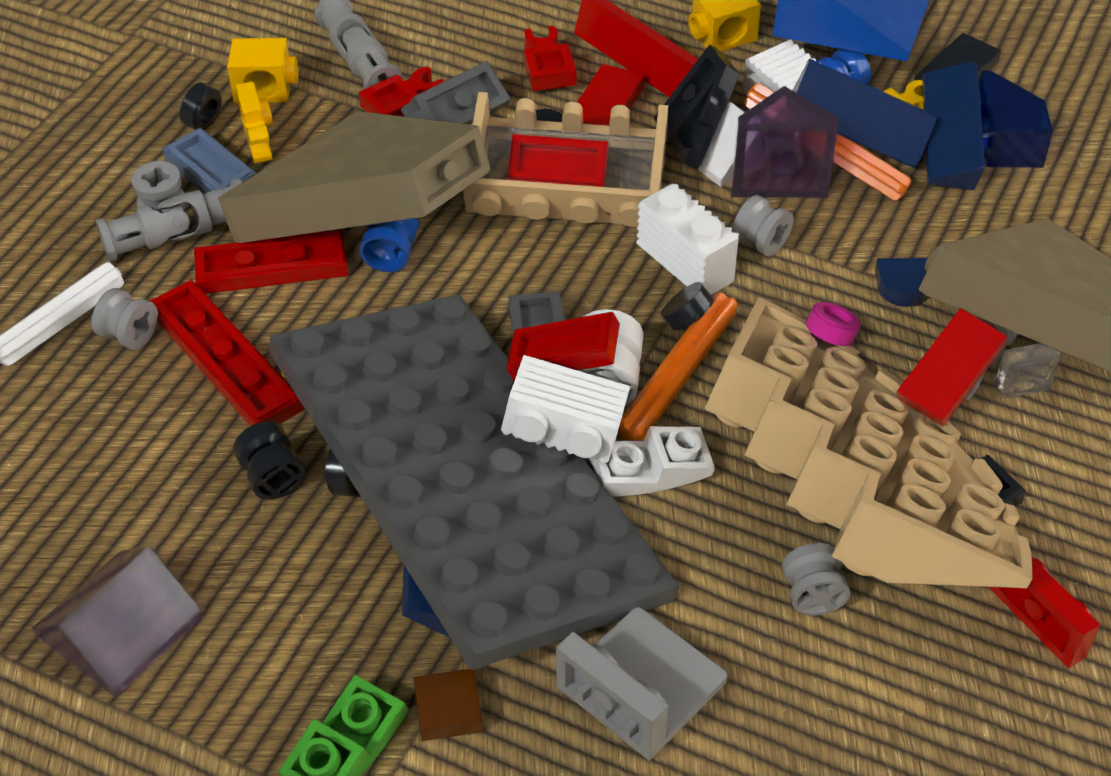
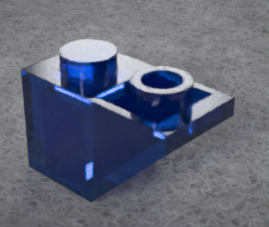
(1013, 124)

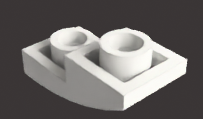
(660, 462)

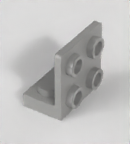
(638, 680)

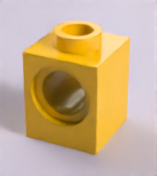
(725, 22)
(265, 63)

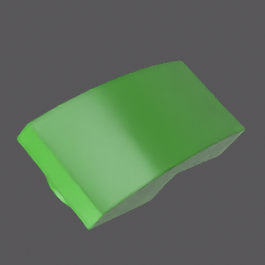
(349, 735)

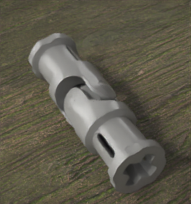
(355, 42)
(155, 226)

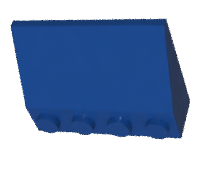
(859, 26)

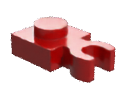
(547, 62)
(394, 93)

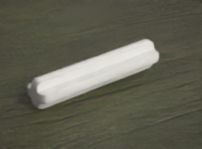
(57, 313)

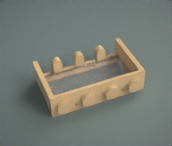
(631, 175)

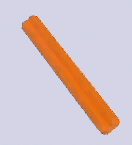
(853, 157)
(676, 369)

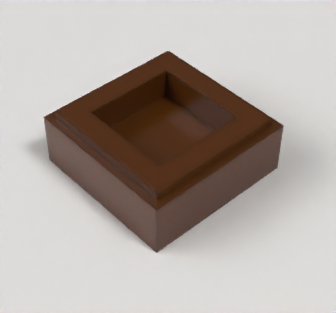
(448, 704)

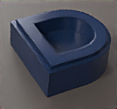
(900, 280)

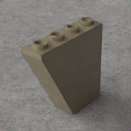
(358, 175)
(1031, 283)

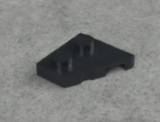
(699, 105)

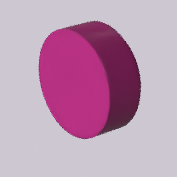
(833, 323)

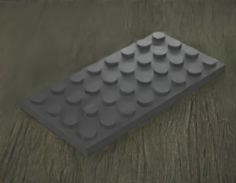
(492, 527)

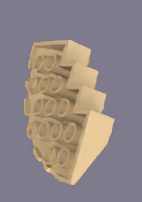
(866, 461)

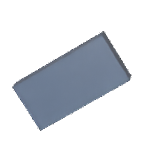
(206, 161)

